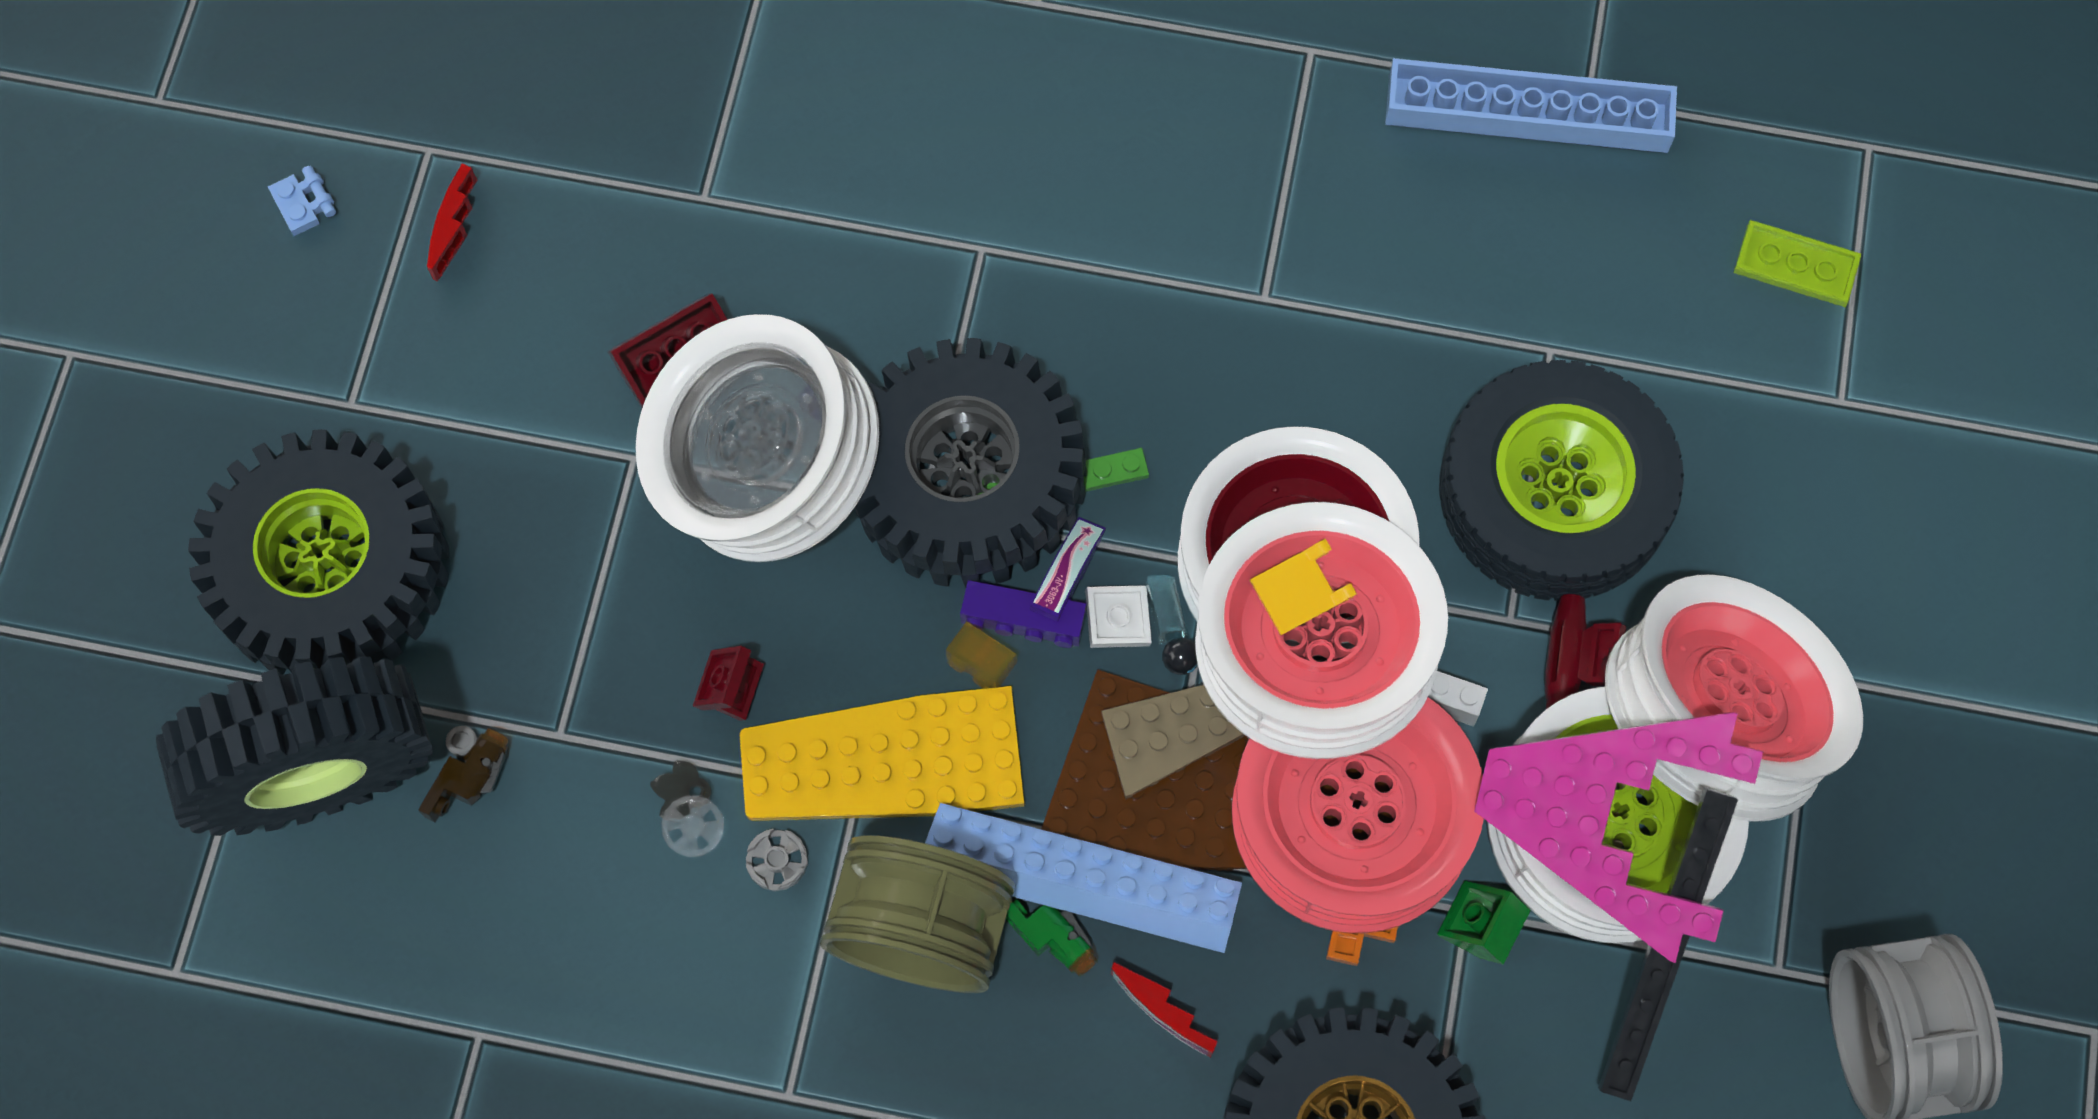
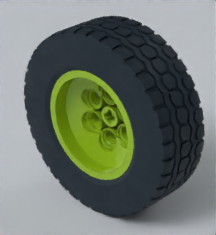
(1573, 417)

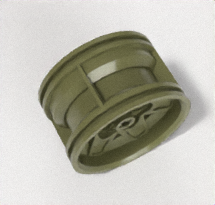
(918, 914)

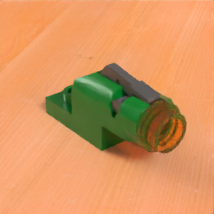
(1056, 931)

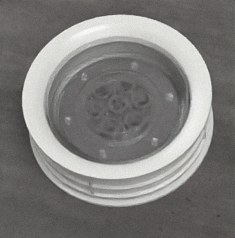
(720, 417)

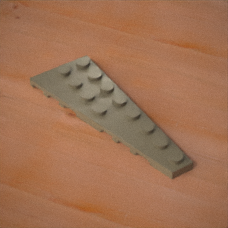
(1165, 735)

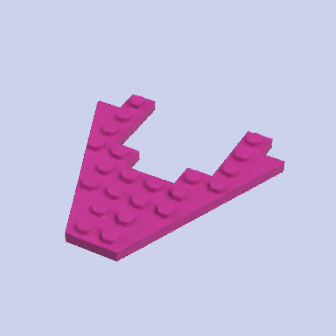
(1558, 801)

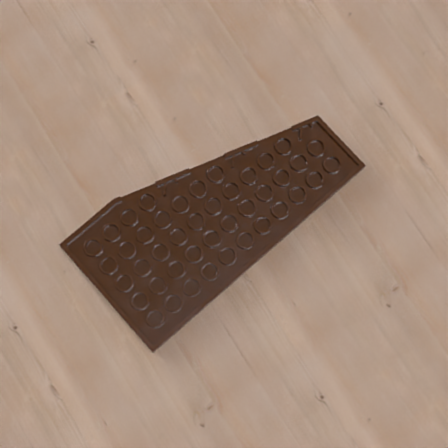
(1174, 821)

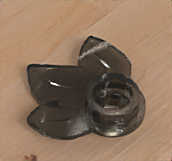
(680, 783)

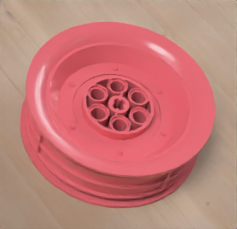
(1401, 866)

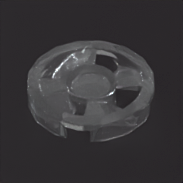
(692, 825)

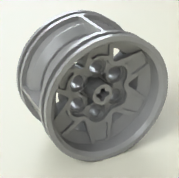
(1915, 1028)

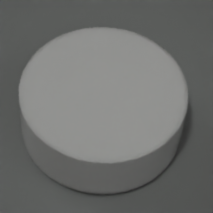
(460, 740)

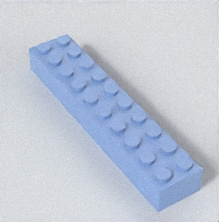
(1531, 105)
(1095, 878)

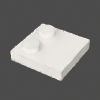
(1118, 616)

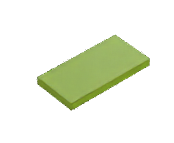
(1797, 263)

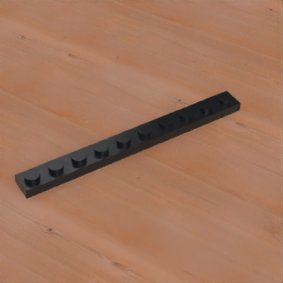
(1657, 972)

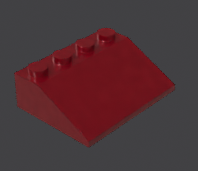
(647, 353)

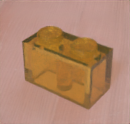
(980, 657)

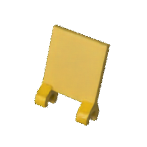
(1298, 589)

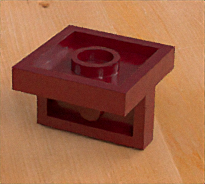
(729, 682)

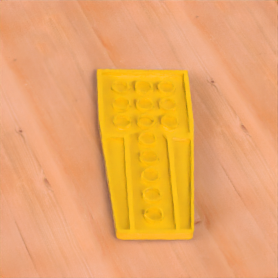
(886, 759)

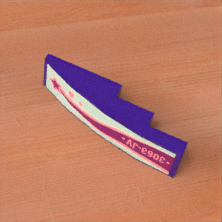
(1067, 569)

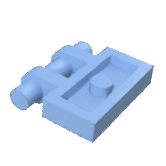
(294, 205)

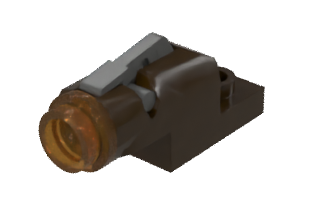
(467, 779)

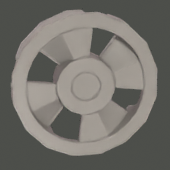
(776, 859)

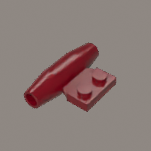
(1577, 651)

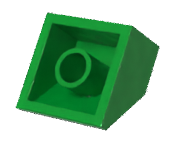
(1484, 921)

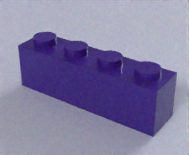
(1010, 613)

